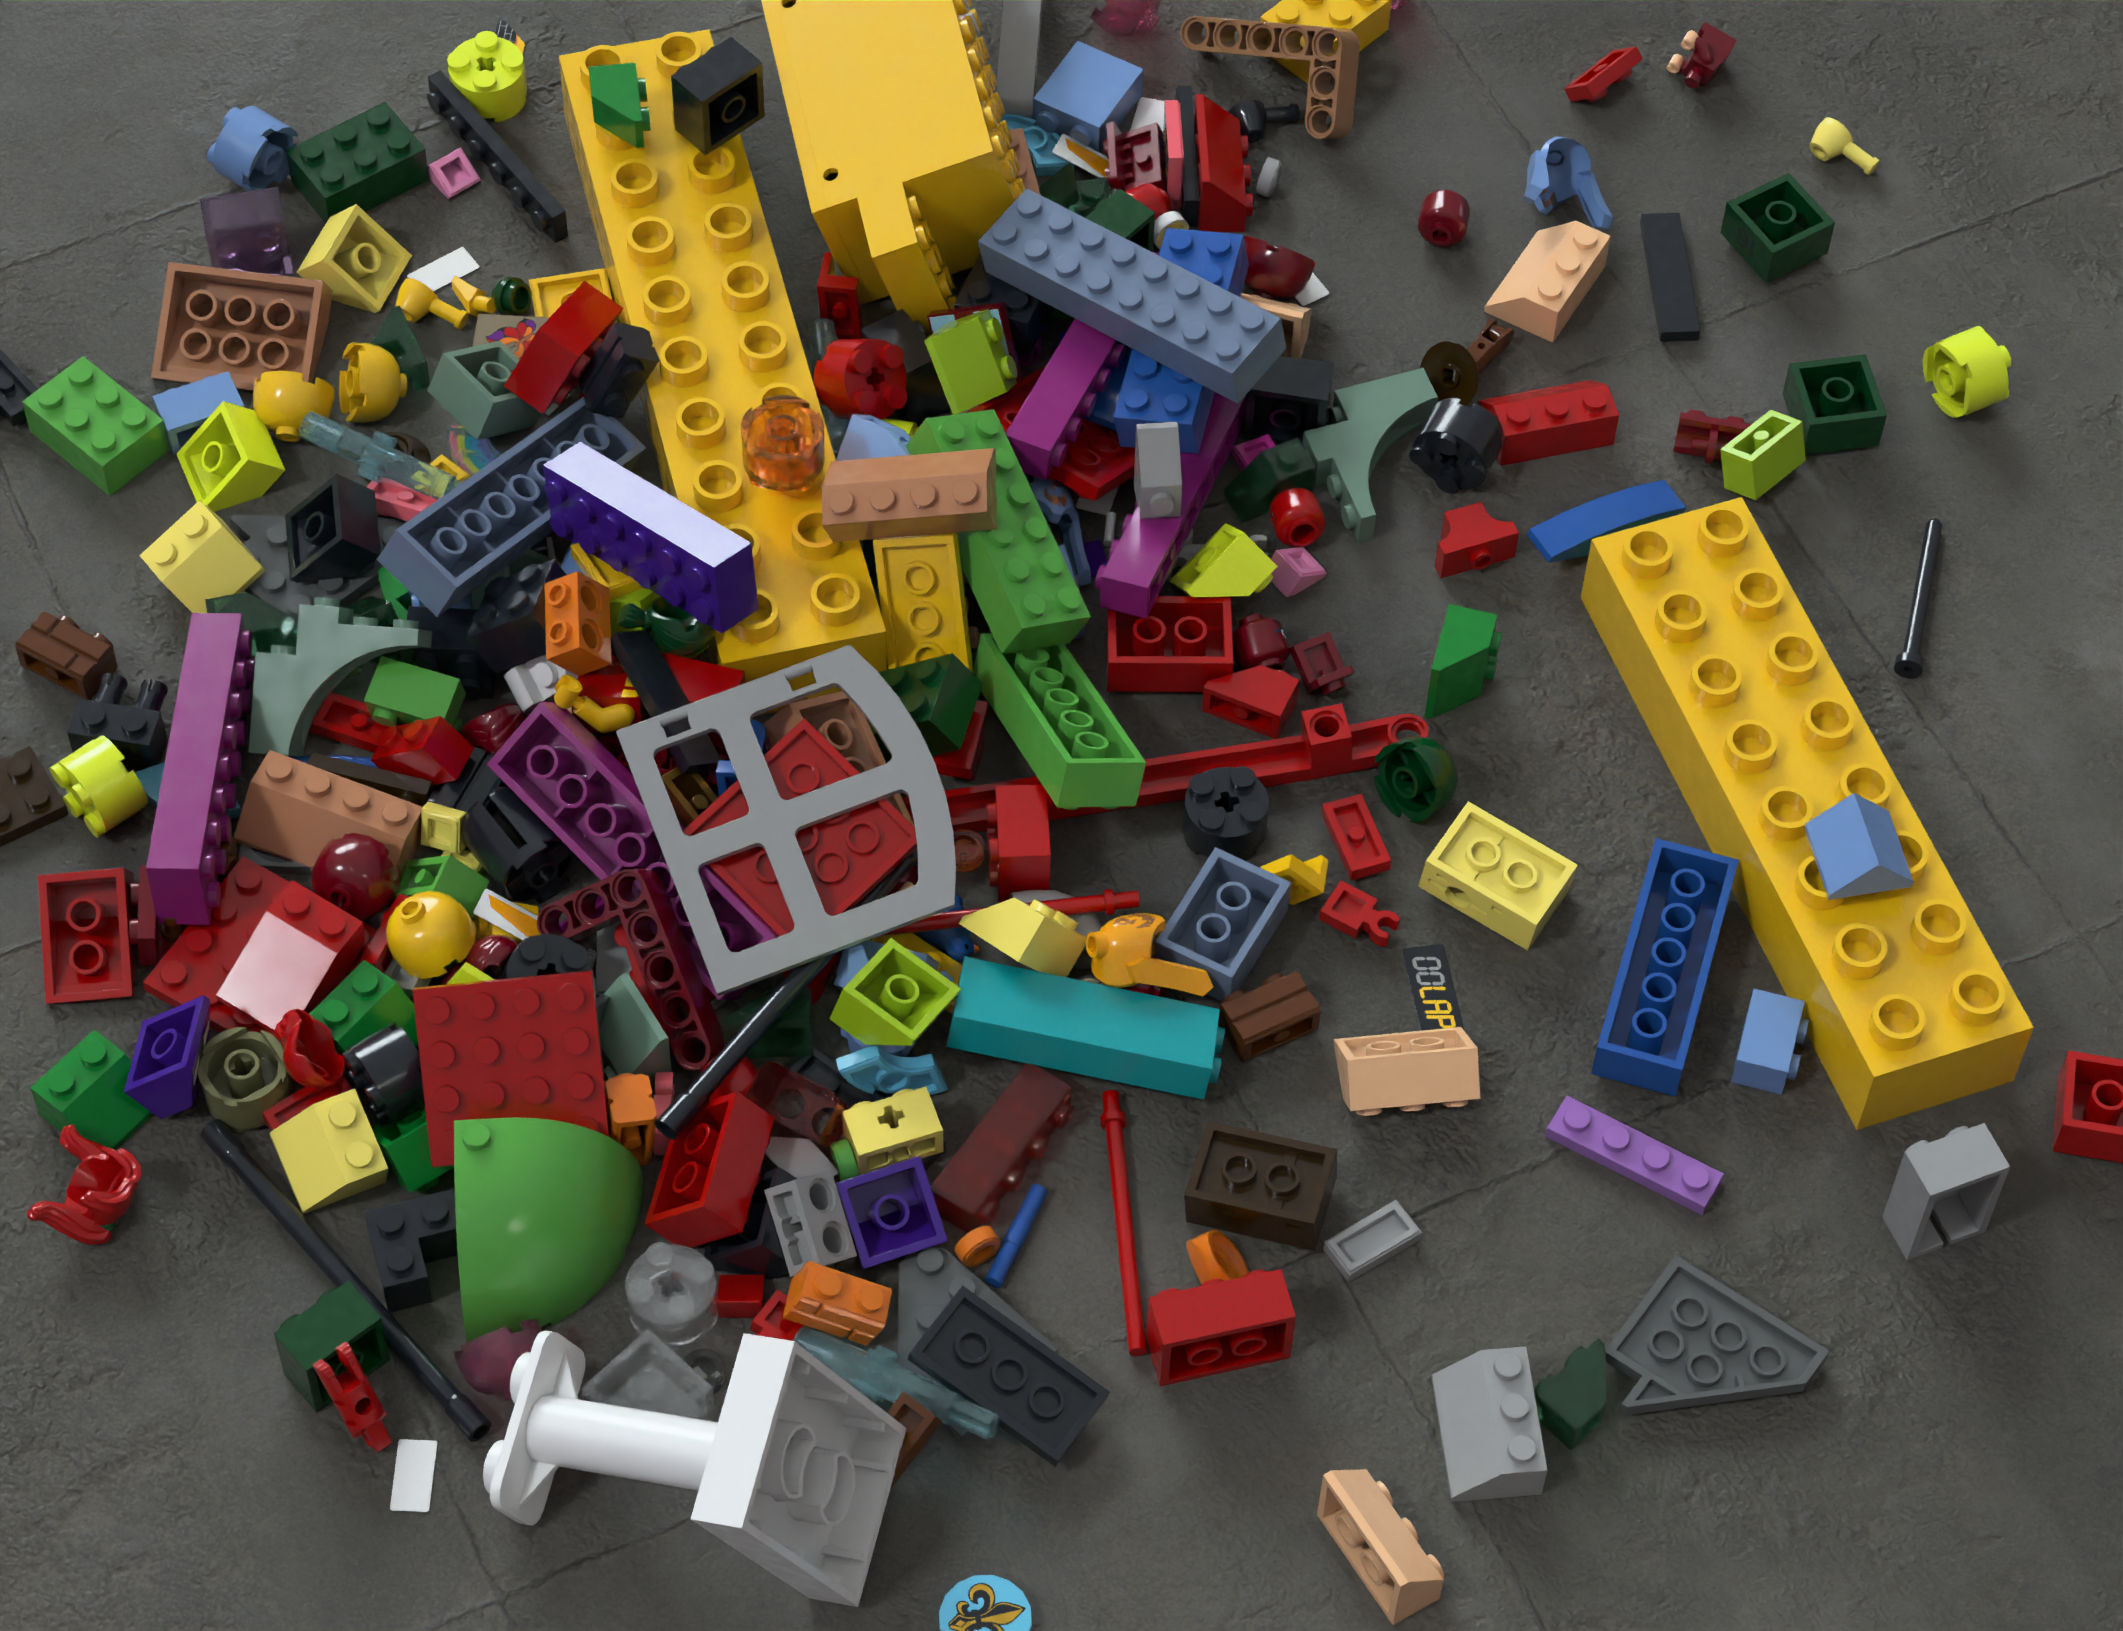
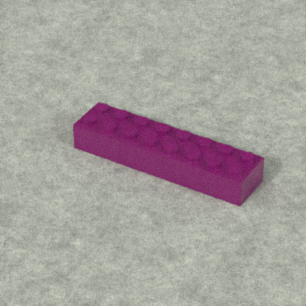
(201, 769)
(603, 820)

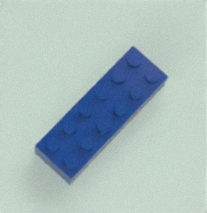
(1157, 392)
(1664, 967)

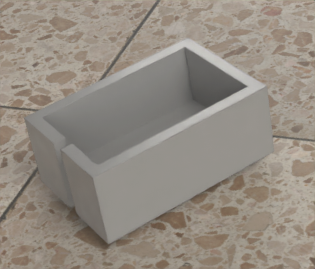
(1954, 1181)

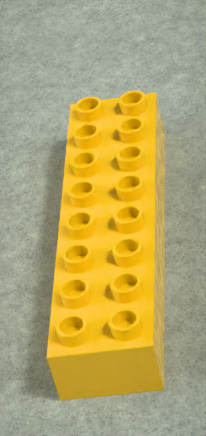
(1761, 744)

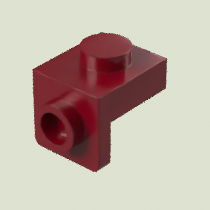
(1320, 664)

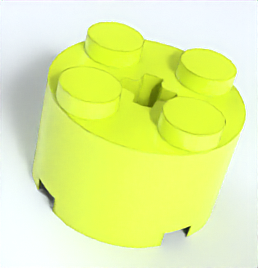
(490, 75)
(1967, 372)
(99, 786)

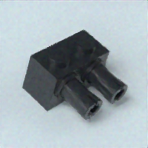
(134, 730)

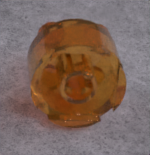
(783, 444)

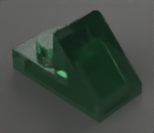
(1075, 195)
(400, 341)

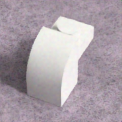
(534, 682)

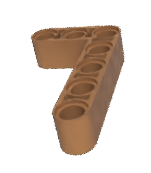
(1286, 44)

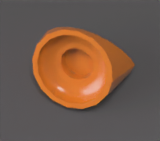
(1215, 1257)

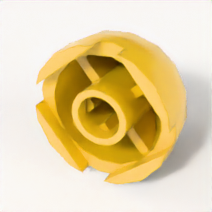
(370, 384)
(284, 400)
(429, 933)

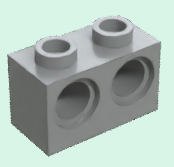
(810, 1221)

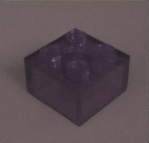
(247, 232)

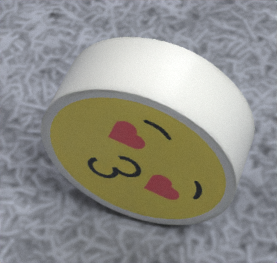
(1167, 220)

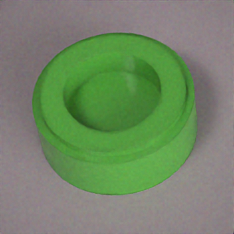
(844, 1159)

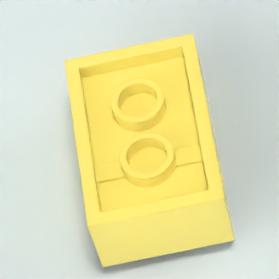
(1497, 875)

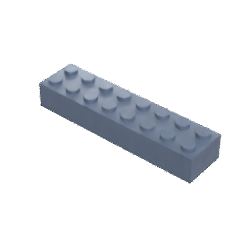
(1133, 295)
(496, 511)

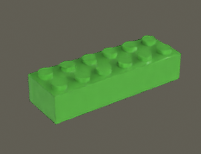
(1018, 566)
(1060, 725)

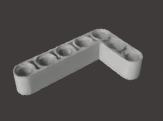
(1019, 55)

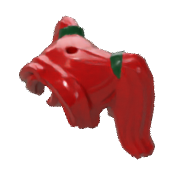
(97, 1191)

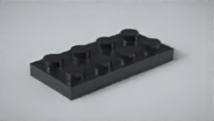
(1009, 1373)

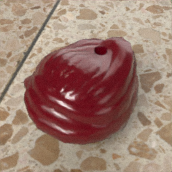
(493, 727)

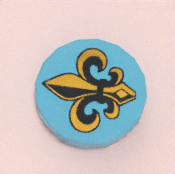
(985, 1605)

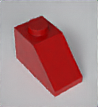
(1253, 699)

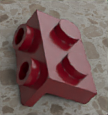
(1135, 157)
(146, 930)

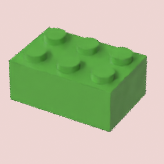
(96, 425)

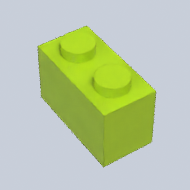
(1763, 454)

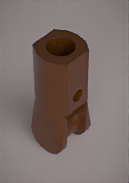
(1485, 350)

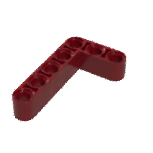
(649, 953)

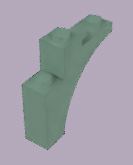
(1362, 428)
(298, 679)

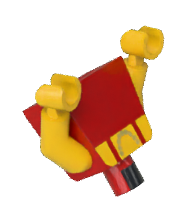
(600, 701)

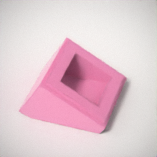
(453, 173)
(1295, 570)

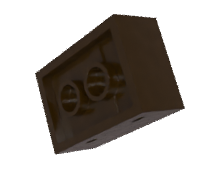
(1261, 1185)

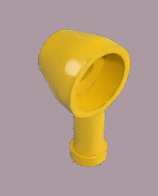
(418, 300)

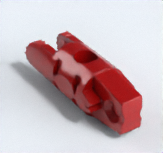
(355, 1399)

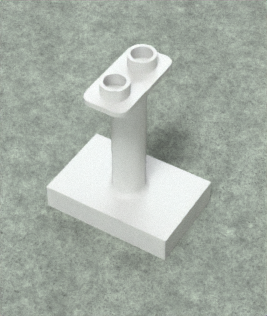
(782, 1477)

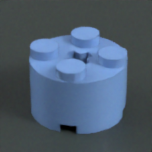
(252, 148)

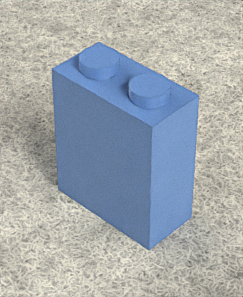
(1087, 94)

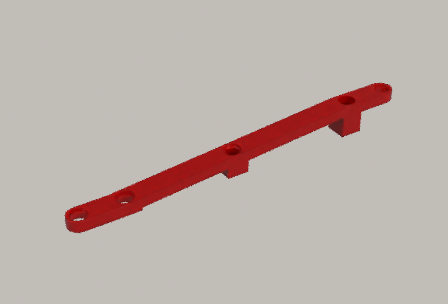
(1323, 750)

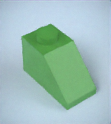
(446, 876)

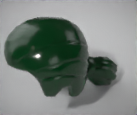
(670, 627)

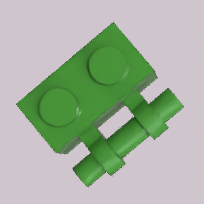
(412, 693)

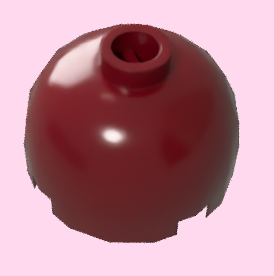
(1276, 270)
(356, 875)

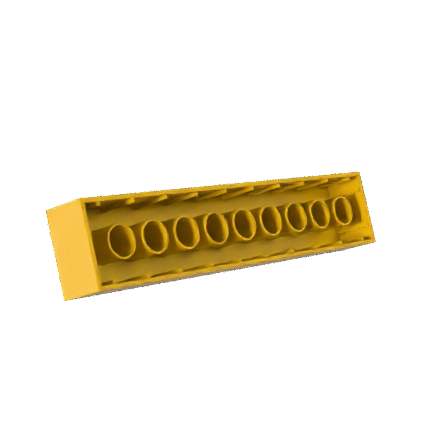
(703, 278)

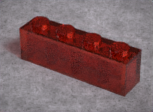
(1001, 1148)

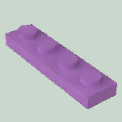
(1634, 1155)

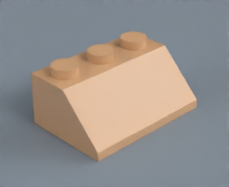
(1550, 279)
(1407, 1070)
(1379, 1543)

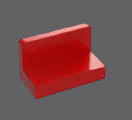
(840, 300)

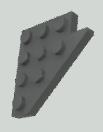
(268, 543)
(925, 1288)
(1707, 1346)

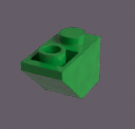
(617, 101)

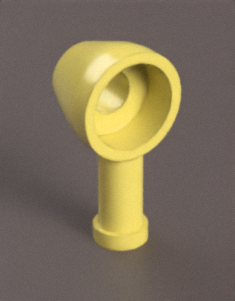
(1833, 139)

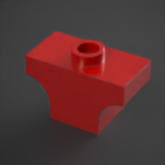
(1473, 540)
(965, 761)

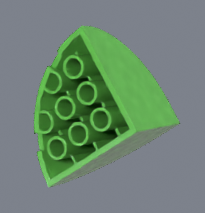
(538, 1218)

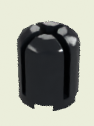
(514, 868)

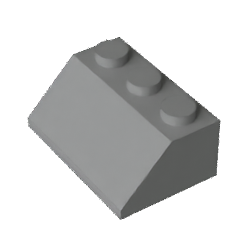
(1490, 1426)

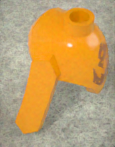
(1124, 951)

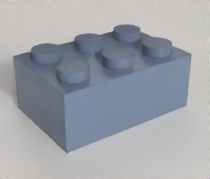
(1225, 921)

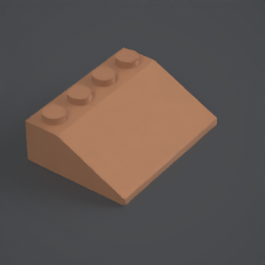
(238, 325)

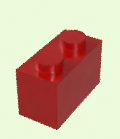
(423, 750)

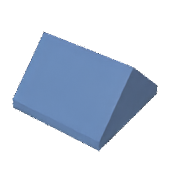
(1857, 849)

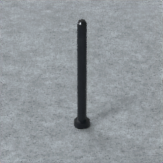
(1909, 662)

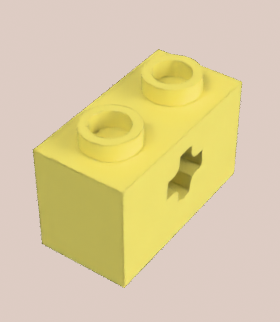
(913, 1131)

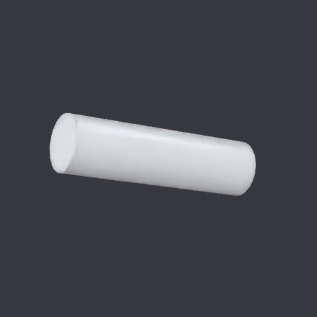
(1109, 528)

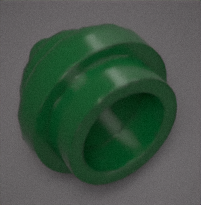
(512, 296)

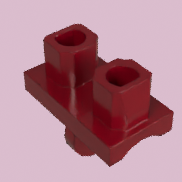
(1706, 435)

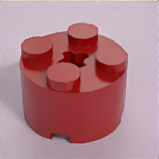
(861, 378)

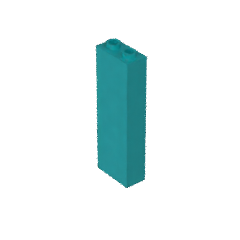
(1086, 1028)

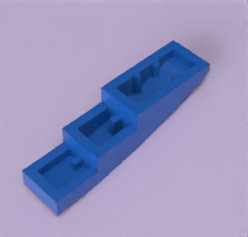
(1572, 531)

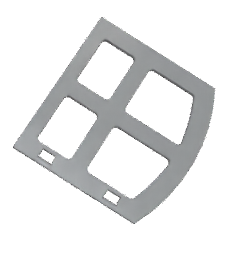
(775, 821)

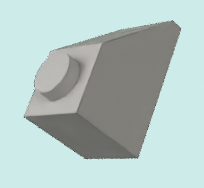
(1158, 470)

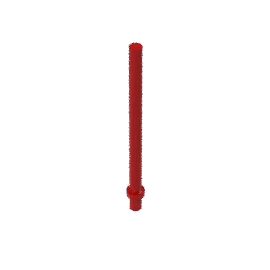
(1070, 906)
(1113, 1122)

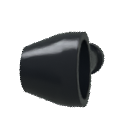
(1254, 117)

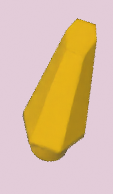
(472, 298)

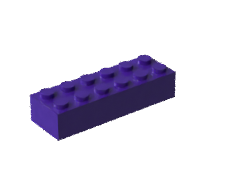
(651, 537)

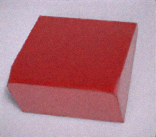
(740, 1296)

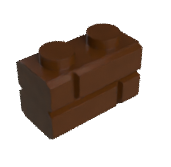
(66, 654)
(1268, 1015)

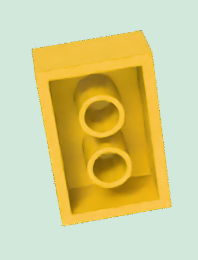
(1364, 17)

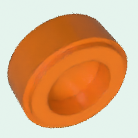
(977, 1246)

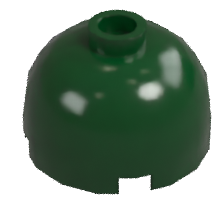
(1415, 777)

